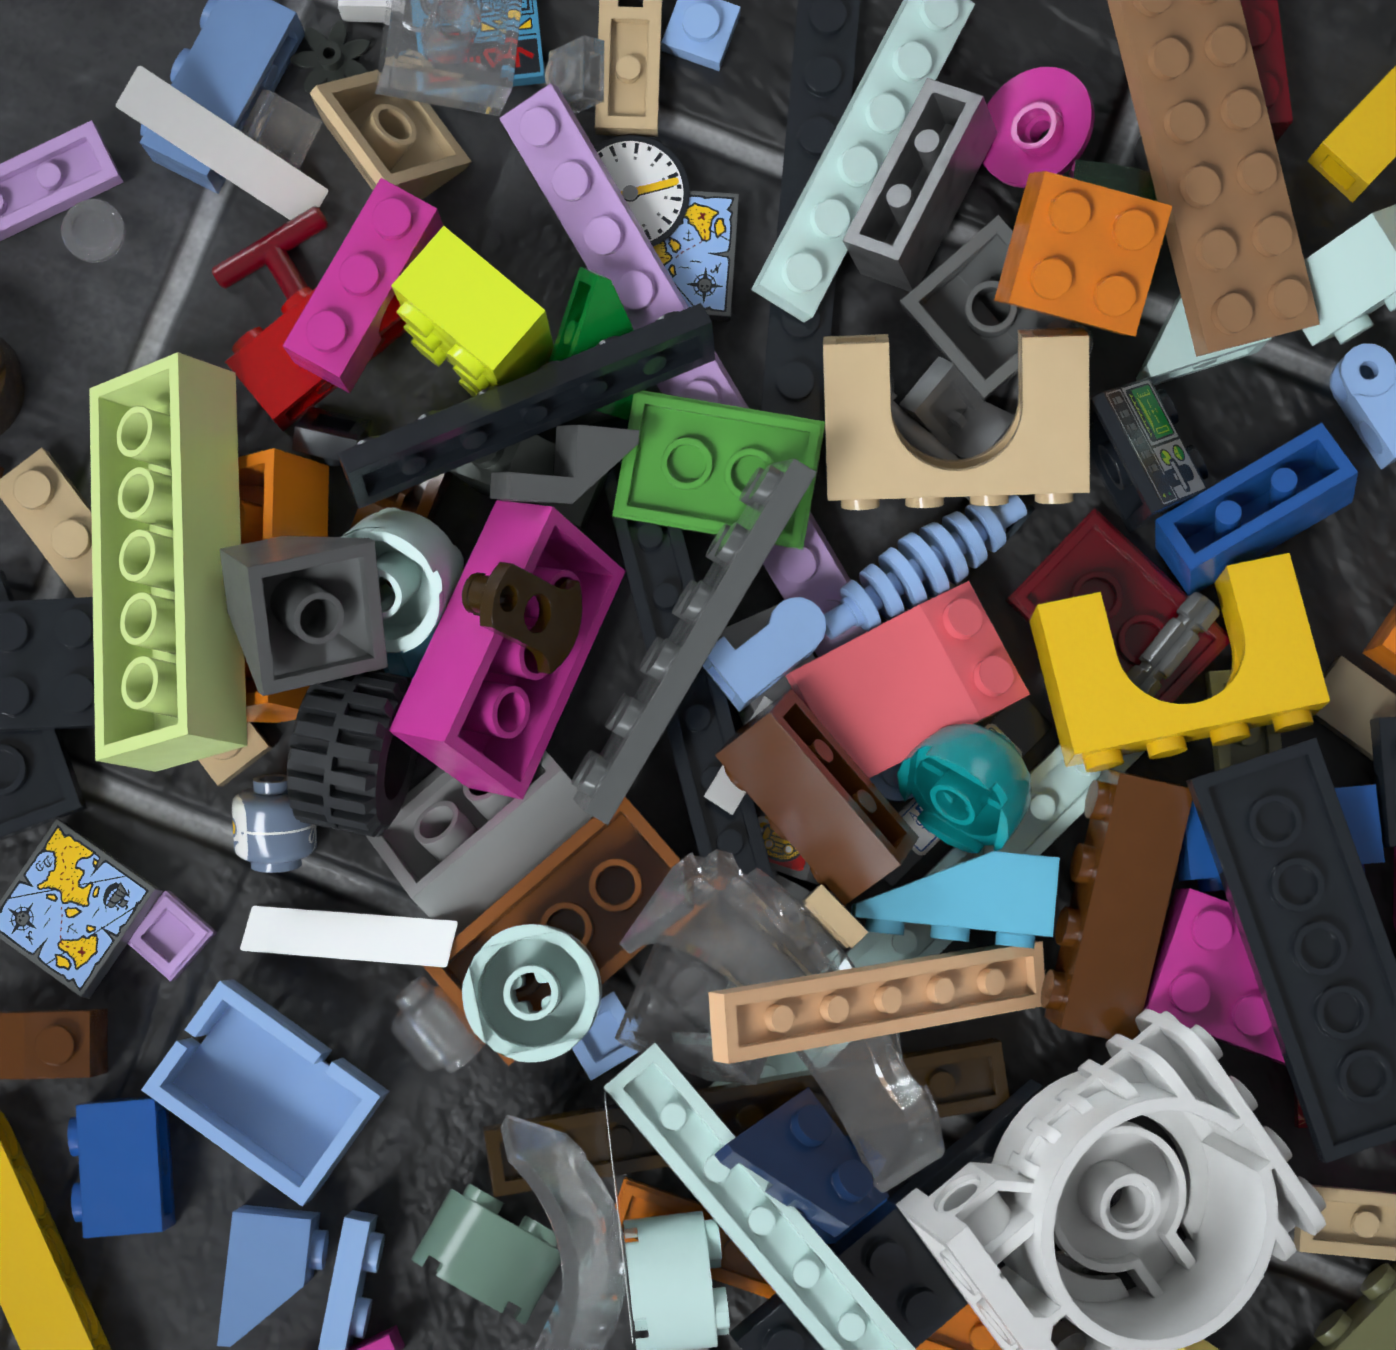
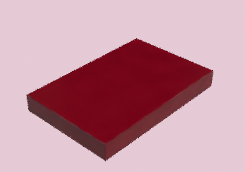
(1133, 591)

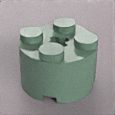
(490, 1254)

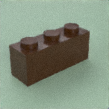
(817, 797)

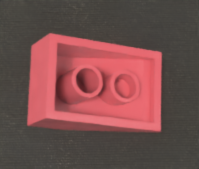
(910, 679)

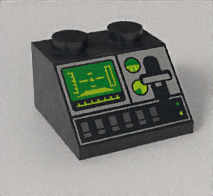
(1142, 453)

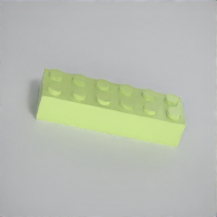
(160, 513)

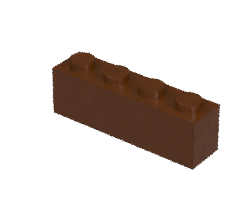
(1116, 904)

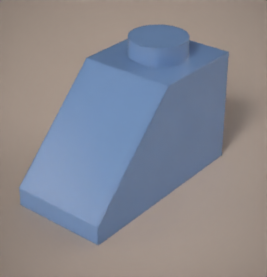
(267, 1263)

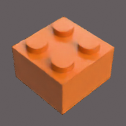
(1083, 252)

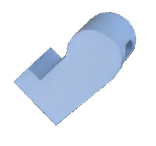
(1367, 394)
(768, 656)

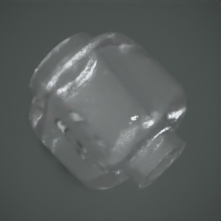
(433, 1027)

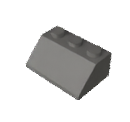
(469, 847)

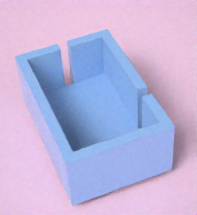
(265, 1091)

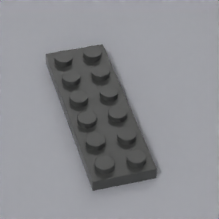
(703, 615)

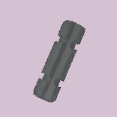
(1173, 643)

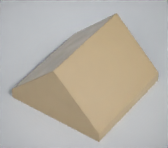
(389, 135)

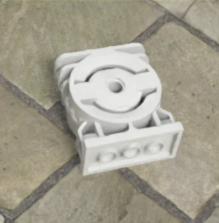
(1057, 1184)

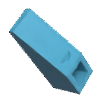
(986, 893)

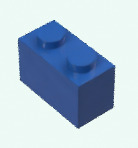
(122, 1167)

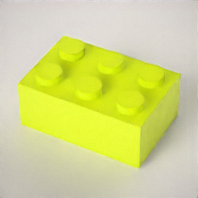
(471, 315)

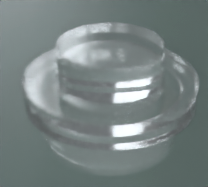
(93, 230)

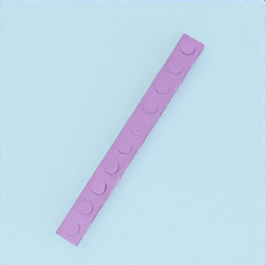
(618, 248)

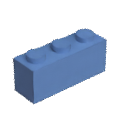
(234, 57)

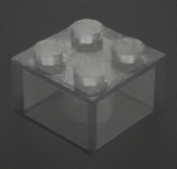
(450, 52)

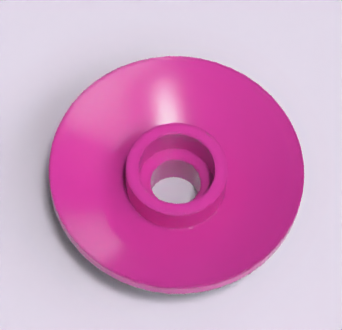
(1028, 107)

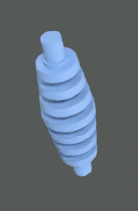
(923, 565)

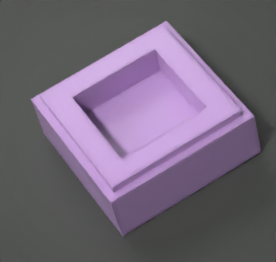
(171, 936)

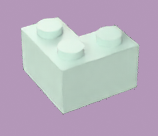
(1354, 277)

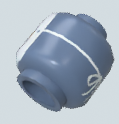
(266, 827)

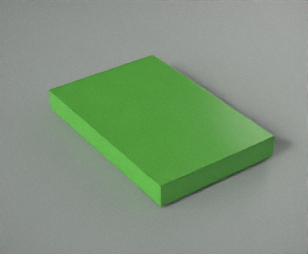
(701, 456)

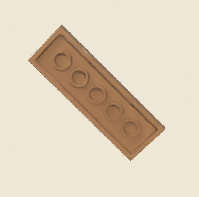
(1217, 168)

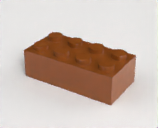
(585, 887)

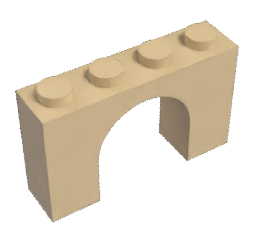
(1039, 454)

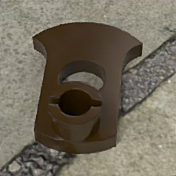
(502, 603)

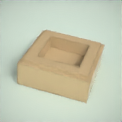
(834, 917)

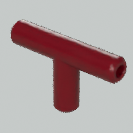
(273, 252)

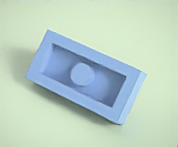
(357, 1254)

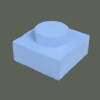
(701, 31)
(598, 1048)

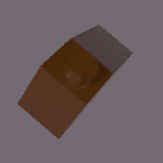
(53, 1044)

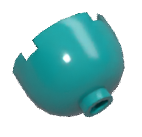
(968, 786)

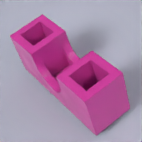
(346, 310)

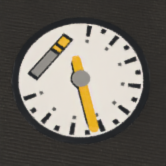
(649, 181)

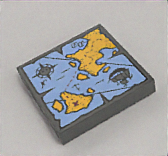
(703, 252)
(74, 908)

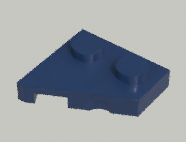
(807, 1164)

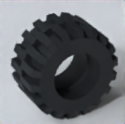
(345, 760)

